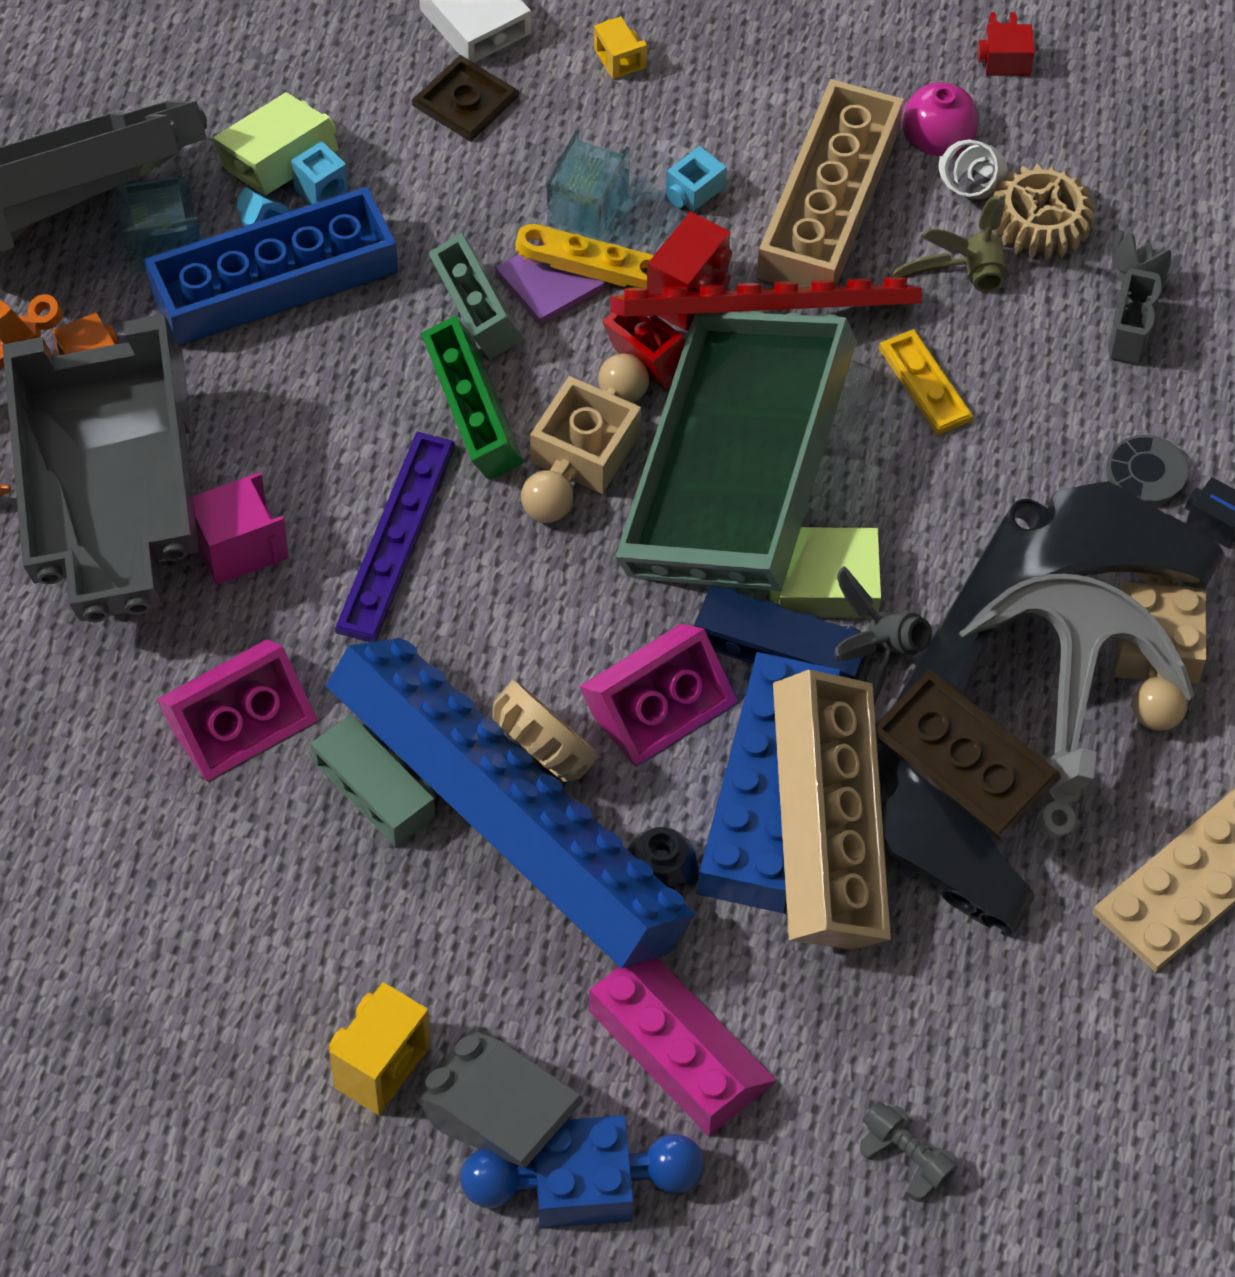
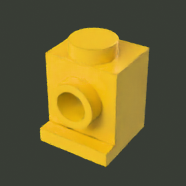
(619, 48)

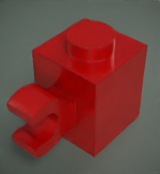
(1007, 47)

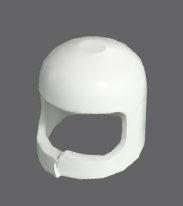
(989, 161)

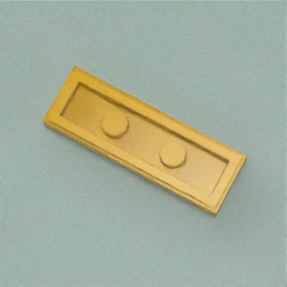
(925, 382)

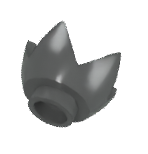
(1127, 257)

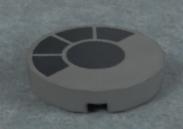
(1148, 468)

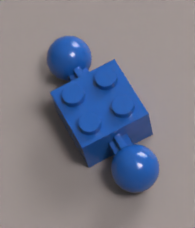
(584, 1173)

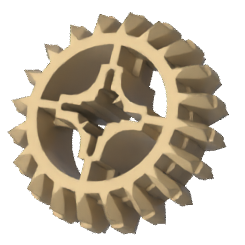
(1051, 211)

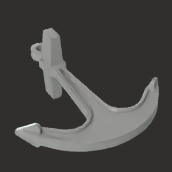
(1084, 617)

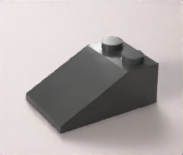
(496, 1099)

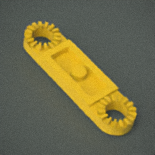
(583, 255)

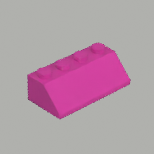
(679, 1042)

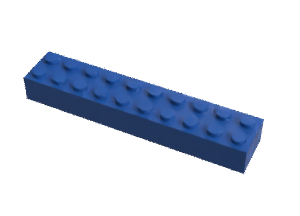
(511, 801)

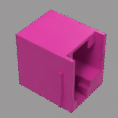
(238, 529)

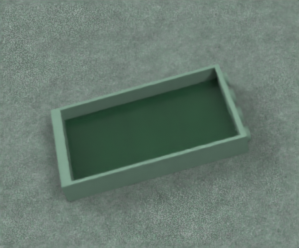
(737, 450)

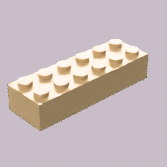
(830, 186)
(831, 811)

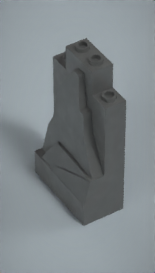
(87, 159)
(102, 466)

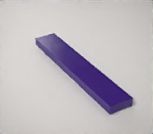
(395, 538)

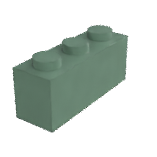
(475, 296)
(374, 780)

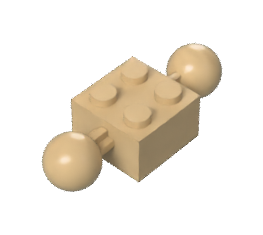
(584, 436)
(1183, 617)

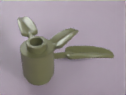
(982, 251)

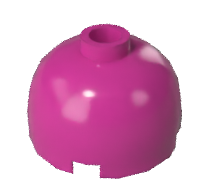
(939, 118)

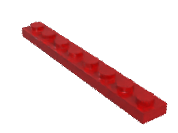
(753, 298)

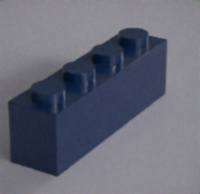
(744, 626)

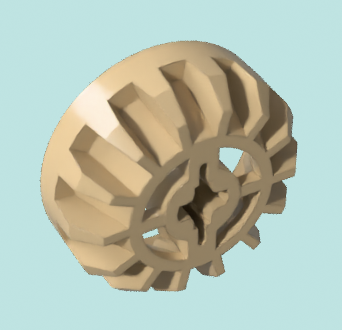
(542, 733)

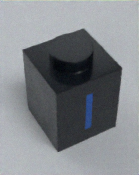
(1213, 512)

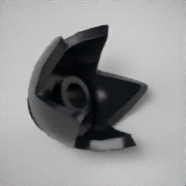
(678, 866)

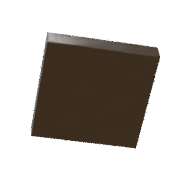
(465, 98)

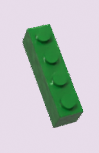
(472, 398)

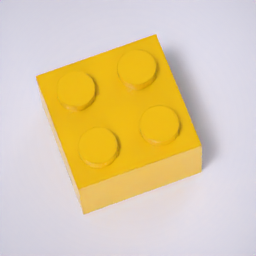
(379, 1047)

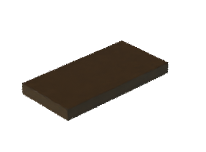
(966, 754)

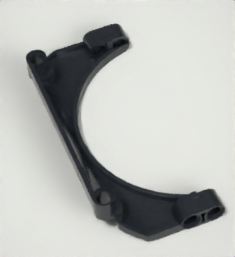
(1082, 534)

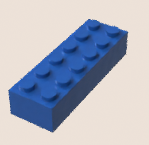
(272, 265)
(745, 839)

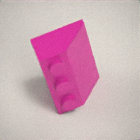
(659, 692)
(238, 709)

